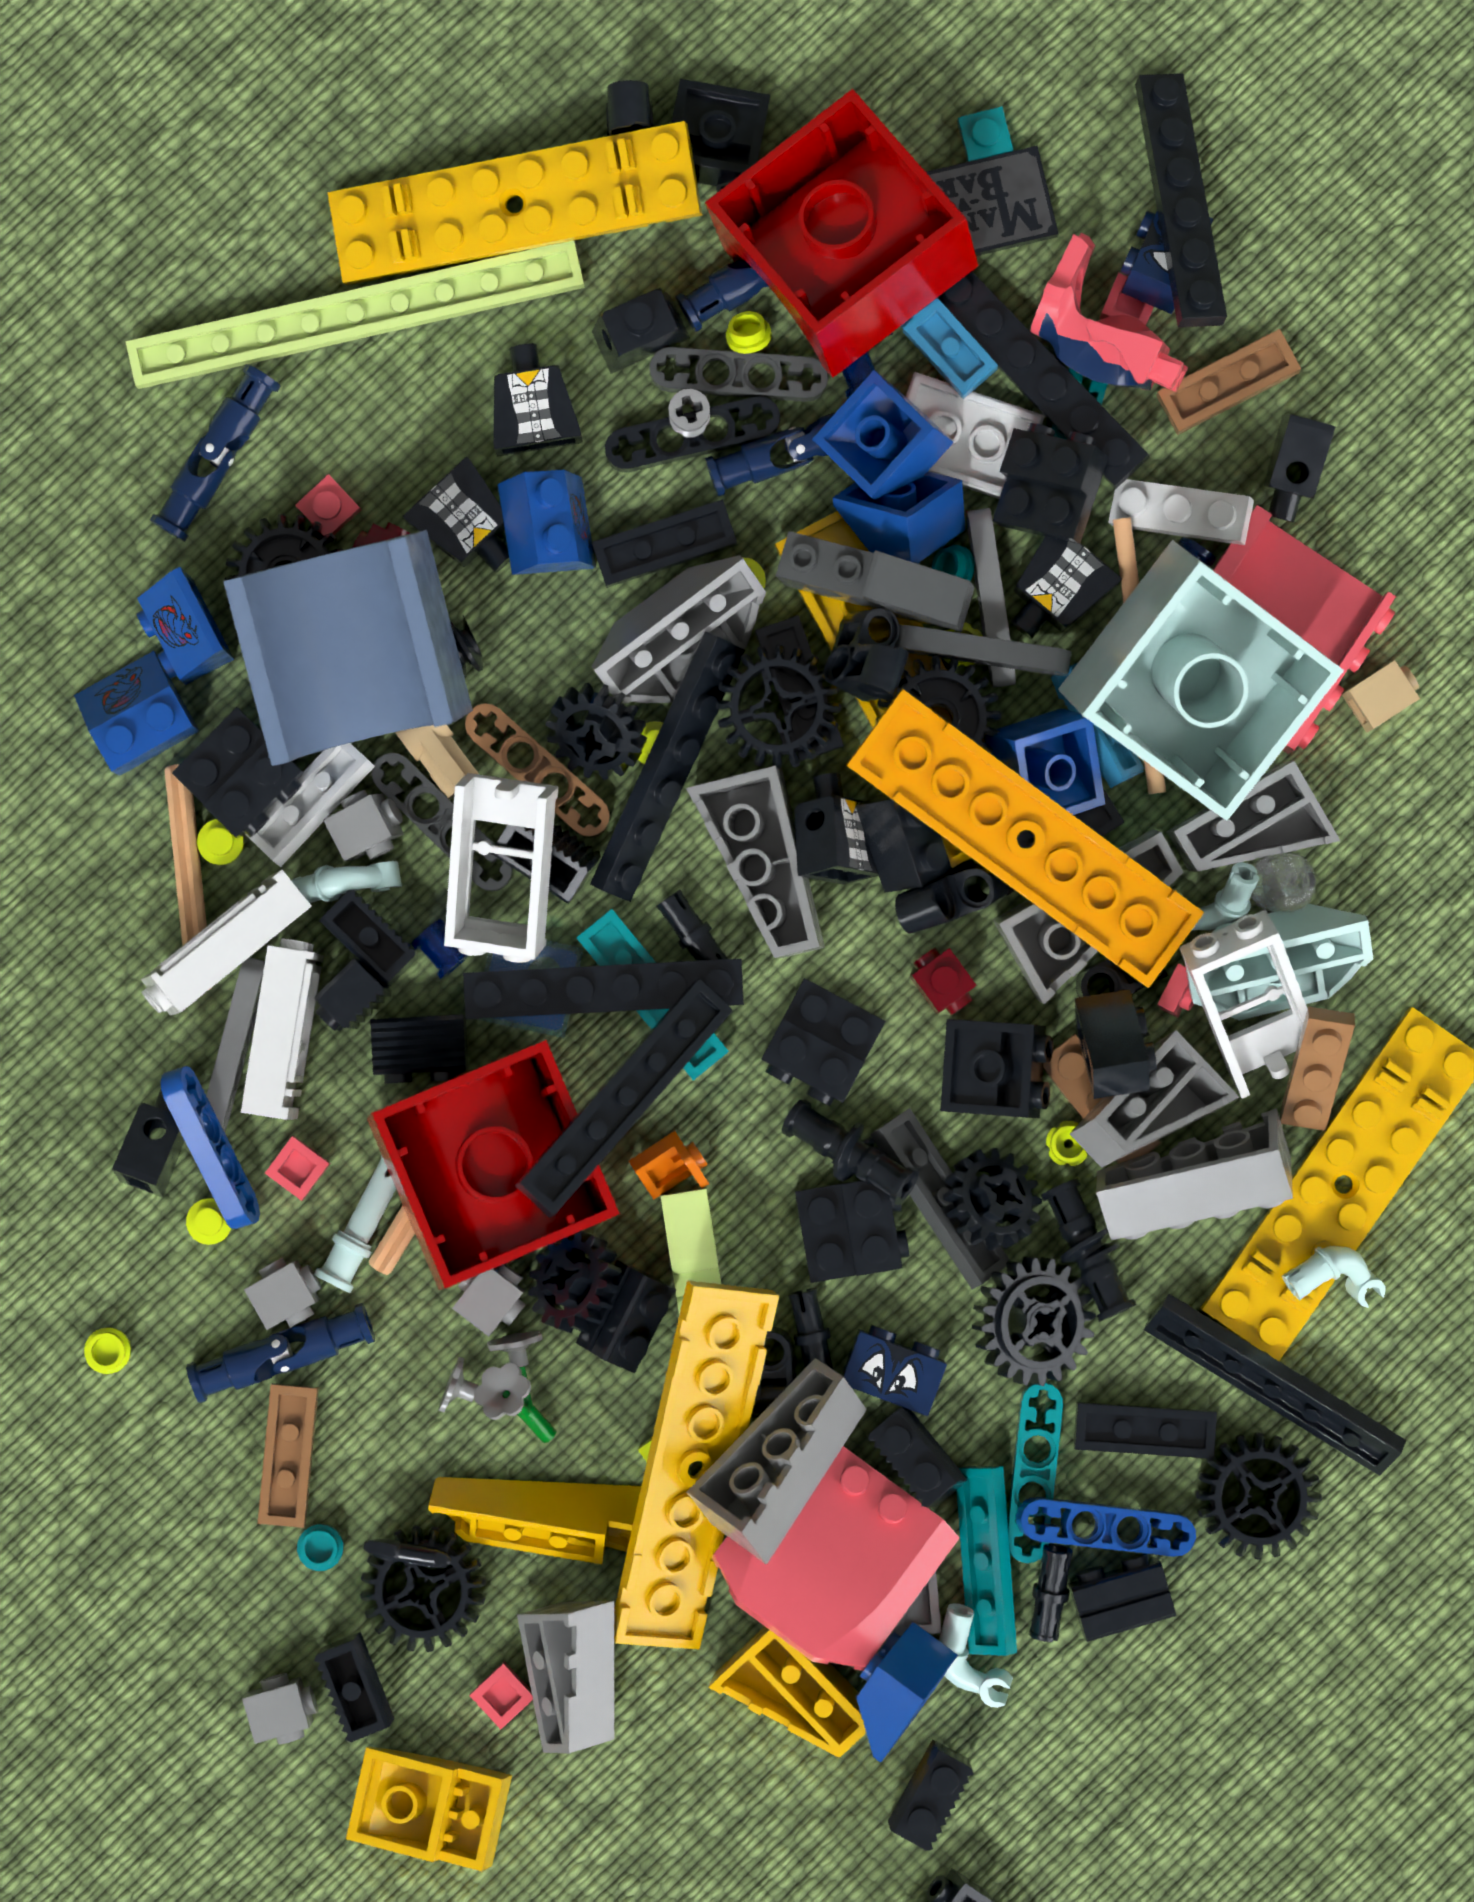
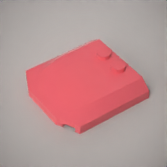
(843, 1566)

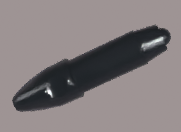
(397, 1551)

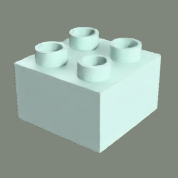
(1199, 681)

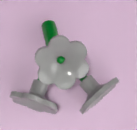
(503, 1388)

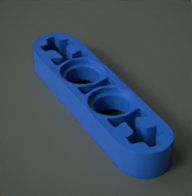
(210, 1147)
(1105, 1529)

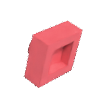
(1122, 304)
(328, 505)
(1177, 993)
(297, 1168)
(502, 1695)

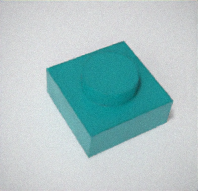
(984, 134)

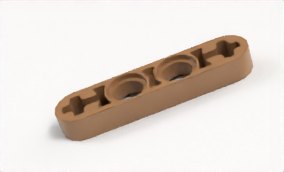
(541, 766)

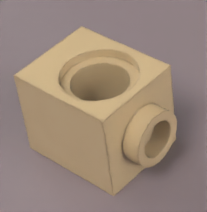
(1382, 695)

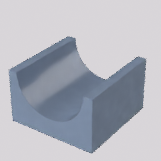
(348, 646)

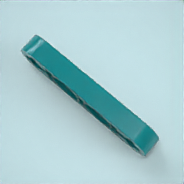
(1029, 1471)

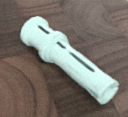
(352, 1244)

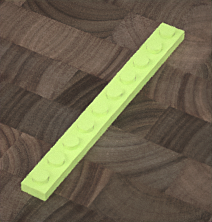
(354, 314)

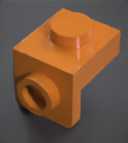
(668, 1164)

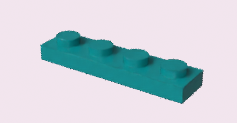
(614, 944)
(986, 1560)

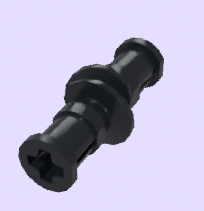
(849, 1152)
(1088, 1250)

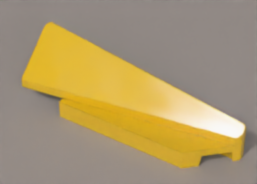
(539, 1516)

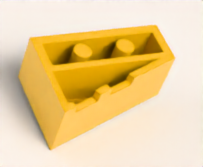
(793, 1691)

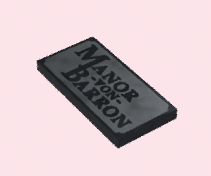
(1001, 199)

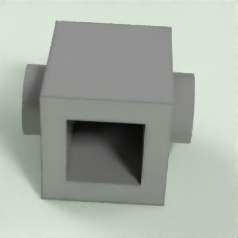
(365, 826)
(284, 1293)
(491, 1298)
(280, 1709)

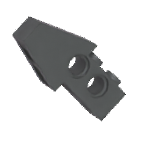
(875, 581)

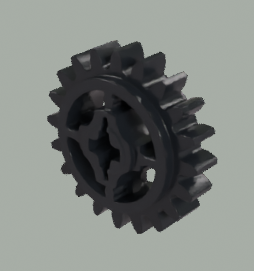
(1020, 1320)

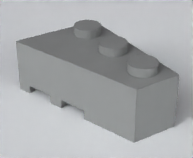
(1271, 820)
(1179, 1094)
(571, 1672)

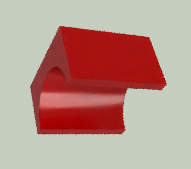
(845, 231)
(466, 1148)

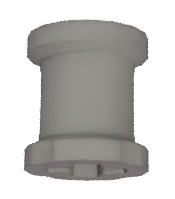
(698, 402)

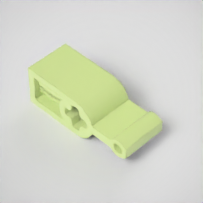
(690, 1239)

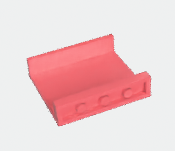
(1309, 598)

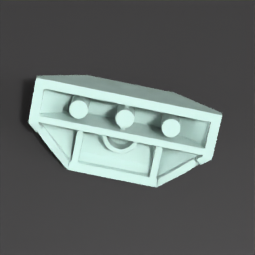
(1322, 948)

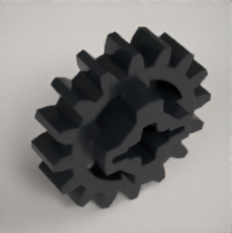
(596, 731)
(992, 1199)
(574, 1282)

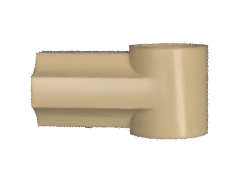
(438, 754)

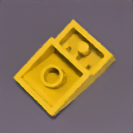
(429, 1808)

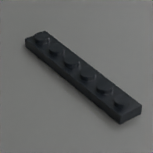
(1180, 200)
(1041, 375)
(666, 768)
(596, 988)
(623, 1098)
(1274, 1384)

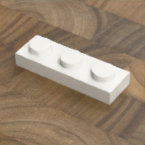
(1183, 511)
(324, 786)

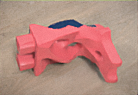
(1109, 350)

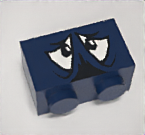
(1148, 268)
(894, 1370)

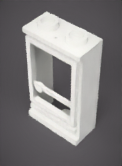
(510, 804)
(224, 944)
(282, 1030)
(1267, 1040)

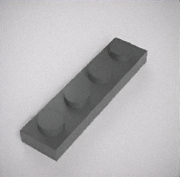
(911, 1147)

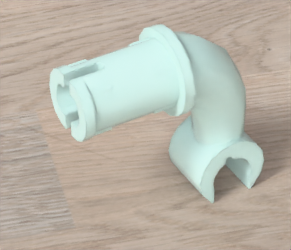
(331, 882)
(1232, 900)
(1329, 1264)
(955, 1636)

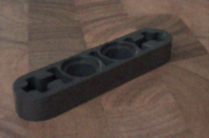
(691, 446)

